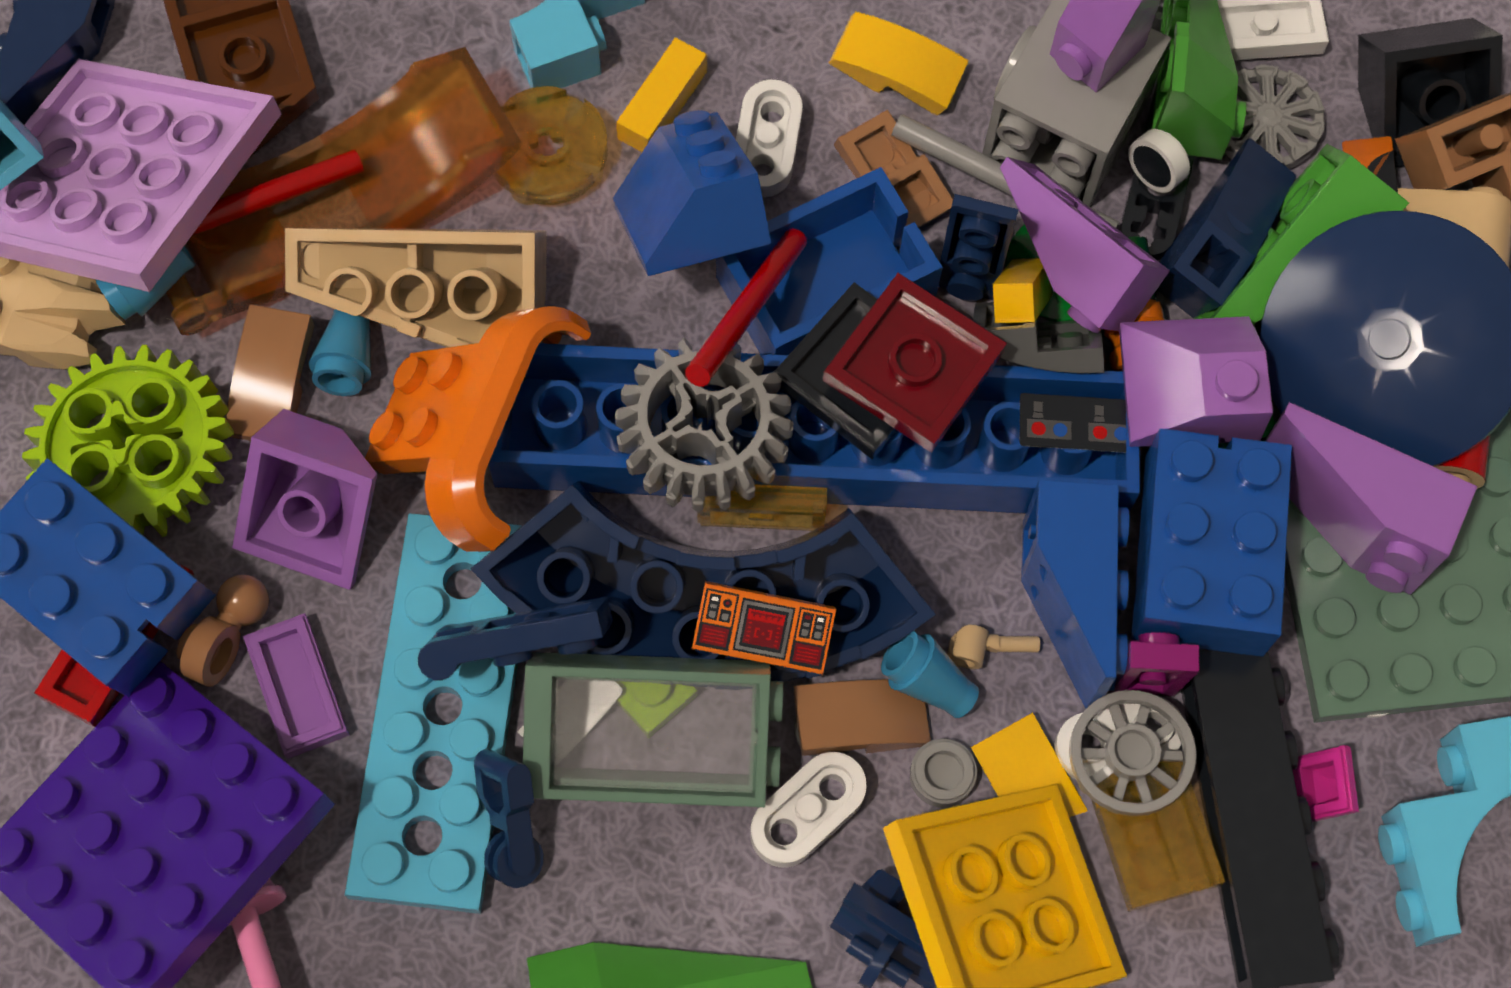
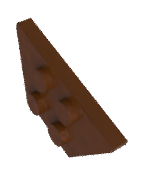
(247, 49)

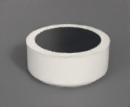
(1159, 160)

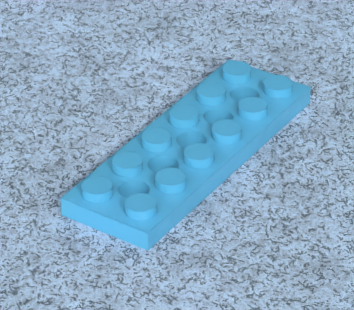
(404, 737)

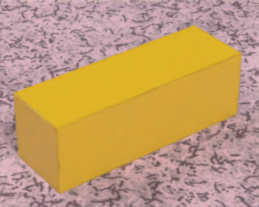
(662, 94)
(1021, 291)

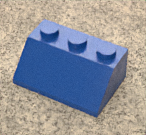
(691, 196)

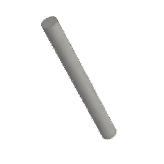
(957, 155)

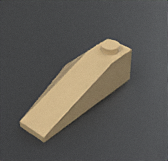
(420, 280)

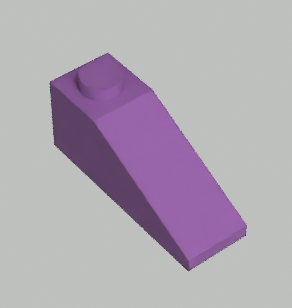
(1101, 37)
(1083, 255)

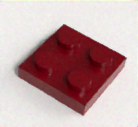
(914, 362)

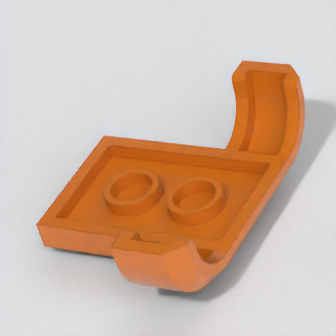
(451, 415)

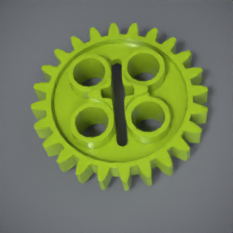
(130, 441)

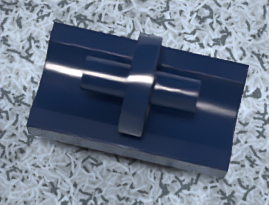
(882, 934)

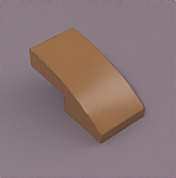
(912, 176)
(267, 368)
(858, 717)

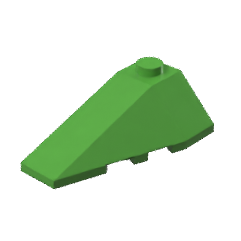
(1197, 80)
(1323, 196)
(647, 967)

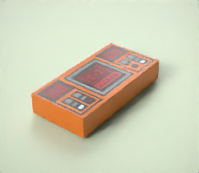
(764, 627)

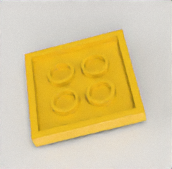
(1004, 895)

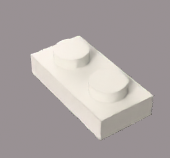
(1274, 28)

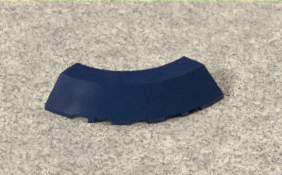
(656, 587)

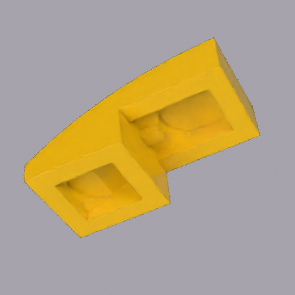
(897, 57)

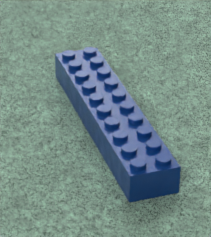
(568, 433)

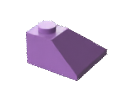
(1195, 378)
(305, 499)

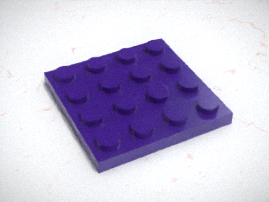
(154, 835)

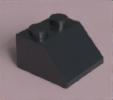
(1426, 75)

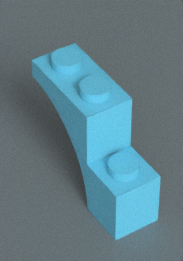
(563, 39)
(1431, 834)

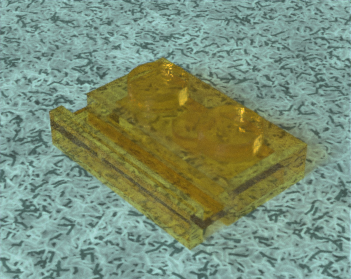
(1162, 852)

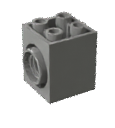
(1062, 121)

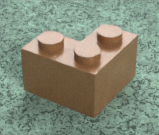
(1462, 148)

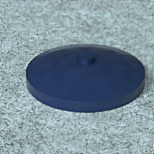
(1395, 333)

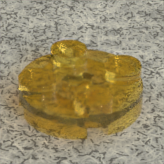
(574, 167)

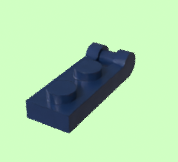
(514, 636)

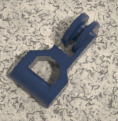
(508, 795)

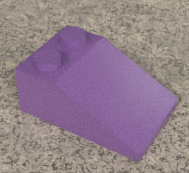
(1371, 501)

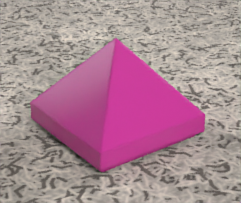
(1327, 782)

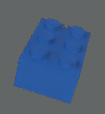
(849, 240)
(1213, 542)
(92, 579)

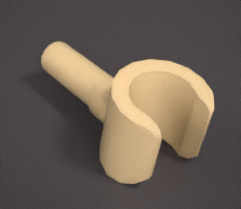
(971, 642)

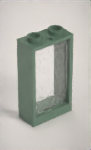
(650, 729)

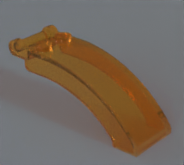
(420, 155)

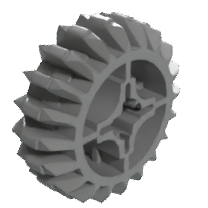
(661, 455)

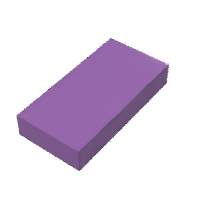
(296, 686)

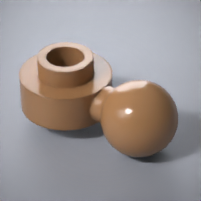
(212, 644)

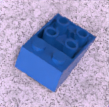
(1075, 578)

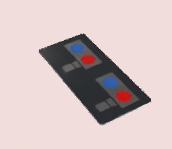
(1073, 422)

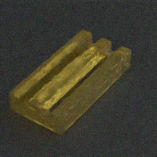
(770, 509)

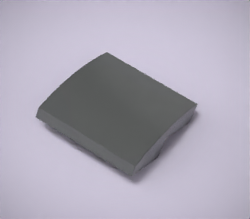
(1045, 345)

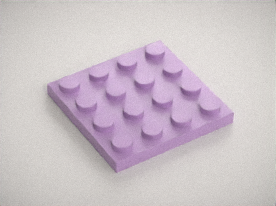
(127, 171)

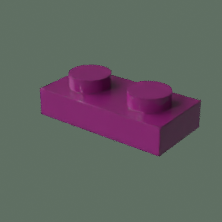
(1158, 665)

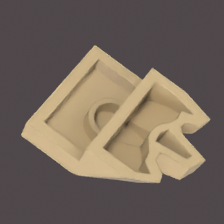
(50, 315)

